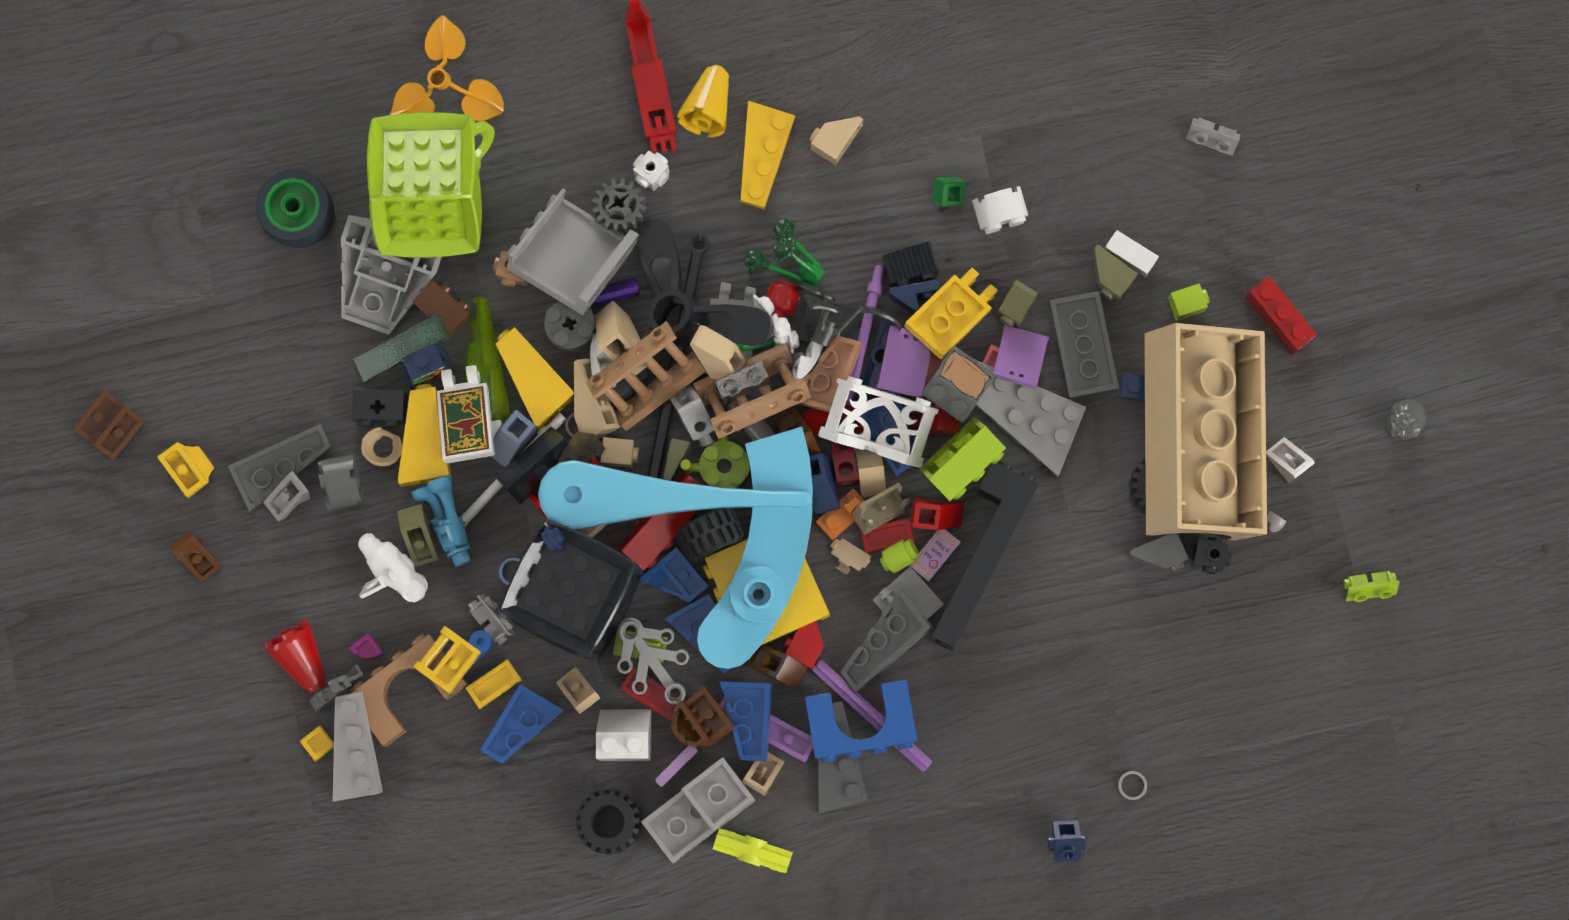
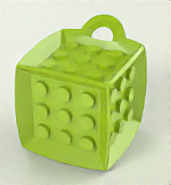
(426, 183)

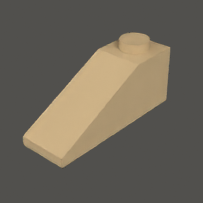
(591, 414)

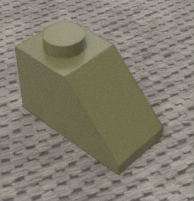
(1111, 274)
(1016, 304)
(417, 535)

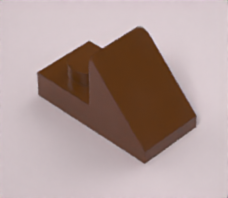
(195, 556)

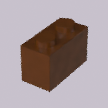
(437, 300)

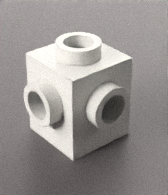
(651, 178)

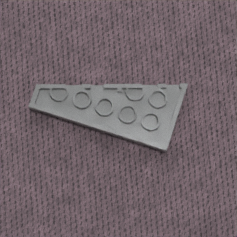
(1033, 418)

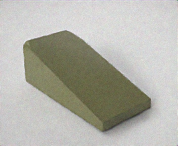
(676, 454)

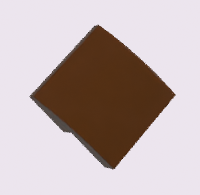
(108, 425)

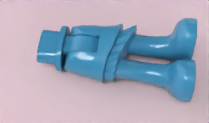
(447, 525)

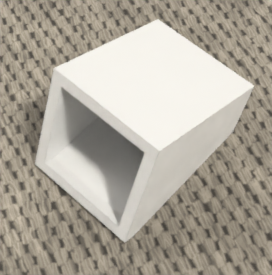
(624, 735)

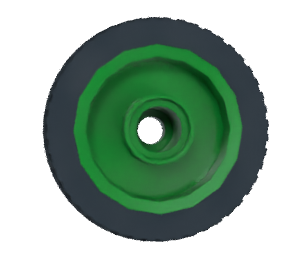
(284, 193)

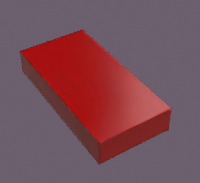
(887, 535)

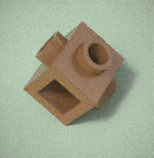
(507, 277)

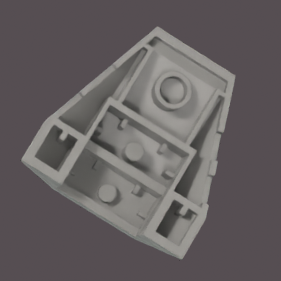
(378, 286)

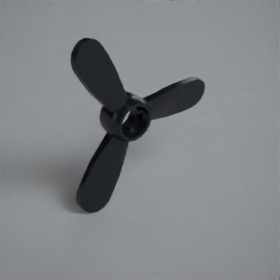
(663, 270)

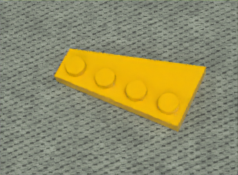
(764, 146)

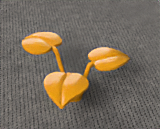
(443, 42)

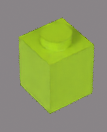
(1188, 301)

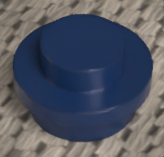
(553, 538)

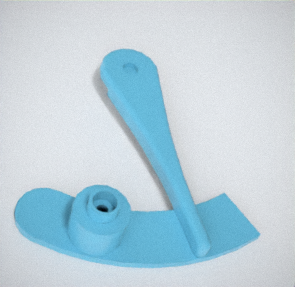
(777, 543)

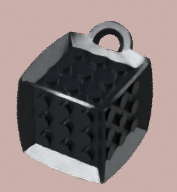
(572, 593)

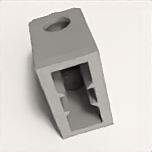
(693, 415)

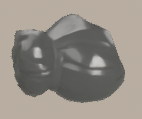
(1406, 419)

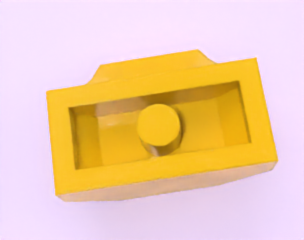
(187, 467)

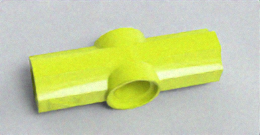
(752, 850)

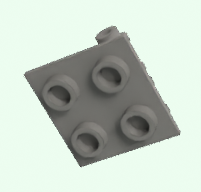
(915, 588)

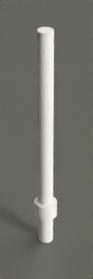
(491, 491)

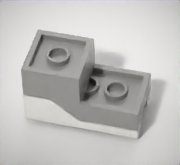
(698, 810)

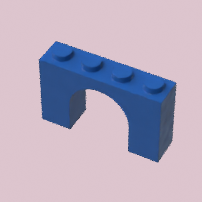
(896, 731)

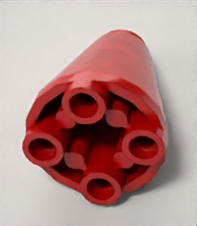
(298, 656)

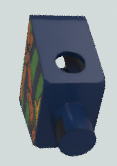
(425, 365)

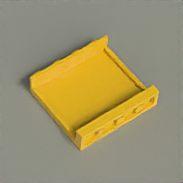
(803, 607)

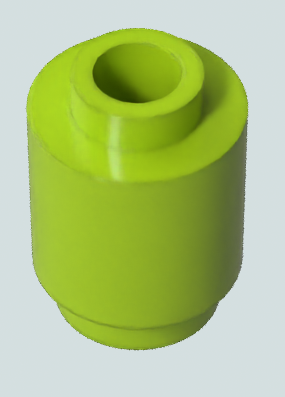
(899, 556)

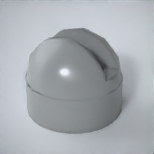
(1274, 522)

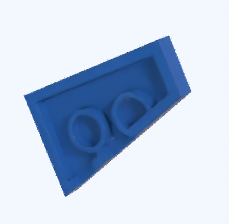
(689, 619)
(750, 713)

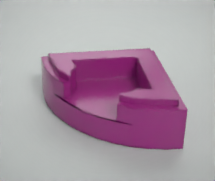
(366, 648)

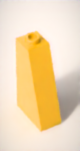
(536, 381)
(422, 445)

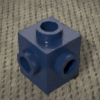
(1066, 841)

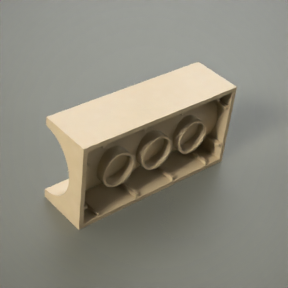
(1205, 431)

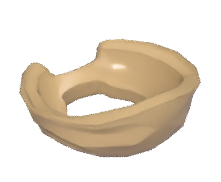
(368, 444)

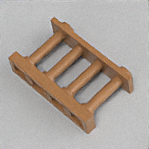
(775, 361)
(657, 392)

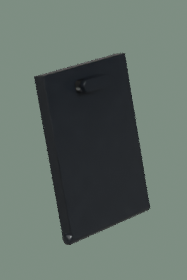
(811, 320)

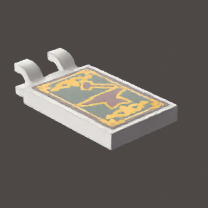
(465, 417)

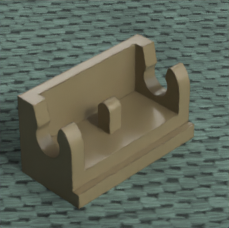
(880, 509)

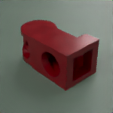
(844, 465)

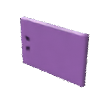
(1021, 355)
(904, 363)

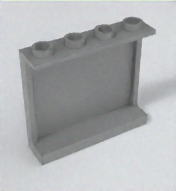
(569, 254)

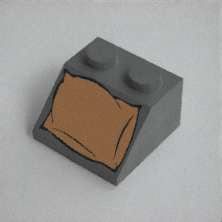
(958, 384)

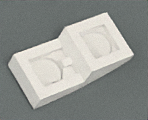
(806, 363)

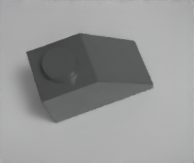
(1161, 553)

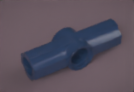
(874, 368)

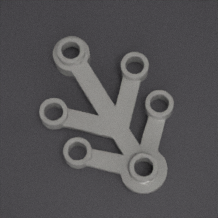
(649, 657)

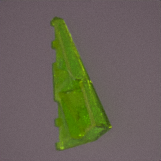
(485, 356)

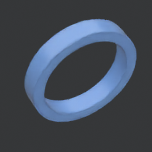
(502, 566)

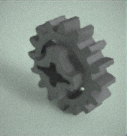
(615, 196)

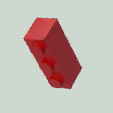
(1280, 315)

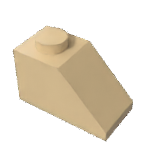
(835, 138)

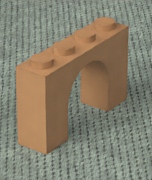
(380, 717)

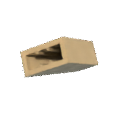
(616, 332)

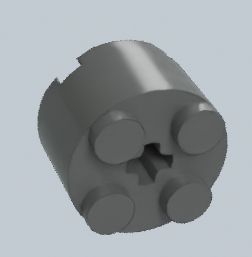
(559, 334)
(341, 482)

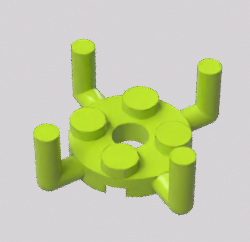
(712, 456)

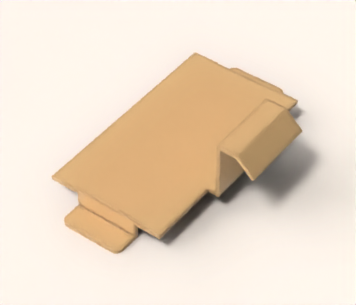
(849, 556)

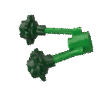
(785, 249)

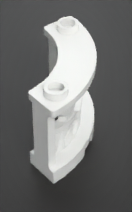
(901, 448)

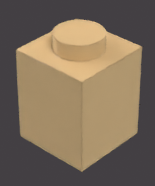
(619, 453)

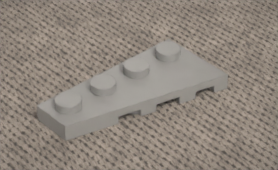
(354, 753)

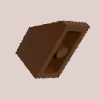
(792, 419)
(777, 666)

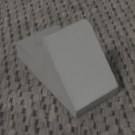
(286, 497)

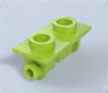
(1382, 585)

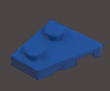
(676, 577)

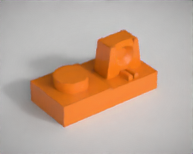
(838, 520)

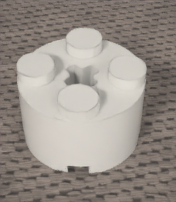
(999, 209)

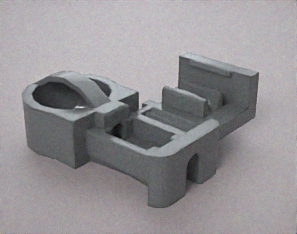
(326, 697)

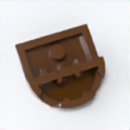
(700, 720)

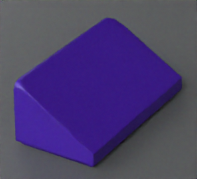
(617, 291)

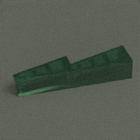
(391, 352)

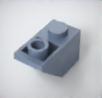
(513, 438)

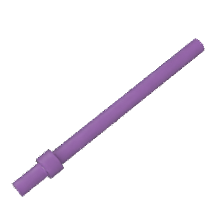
(874, 292)

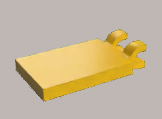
(950, 314)

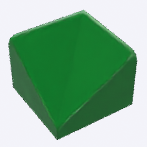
(948, 191)

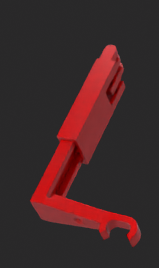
(649, 78)

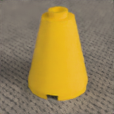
(707, 103)

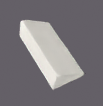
(1131, 253)

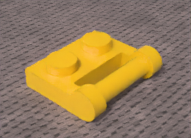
(453, 665)

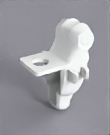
(391, 570)

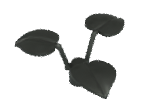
(826, 328)

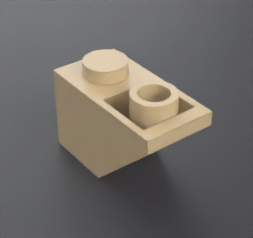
(716, 353)

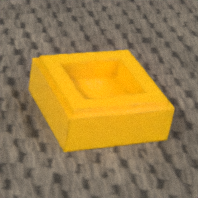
(317, 743)

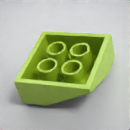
(963, 459)

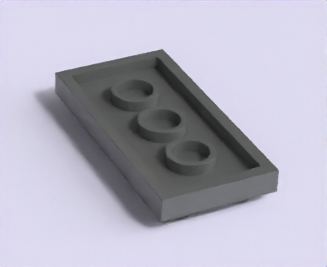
(1083, 345)

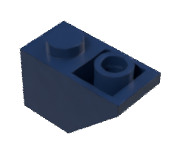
(825, 491)

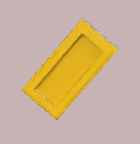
(493, 684)

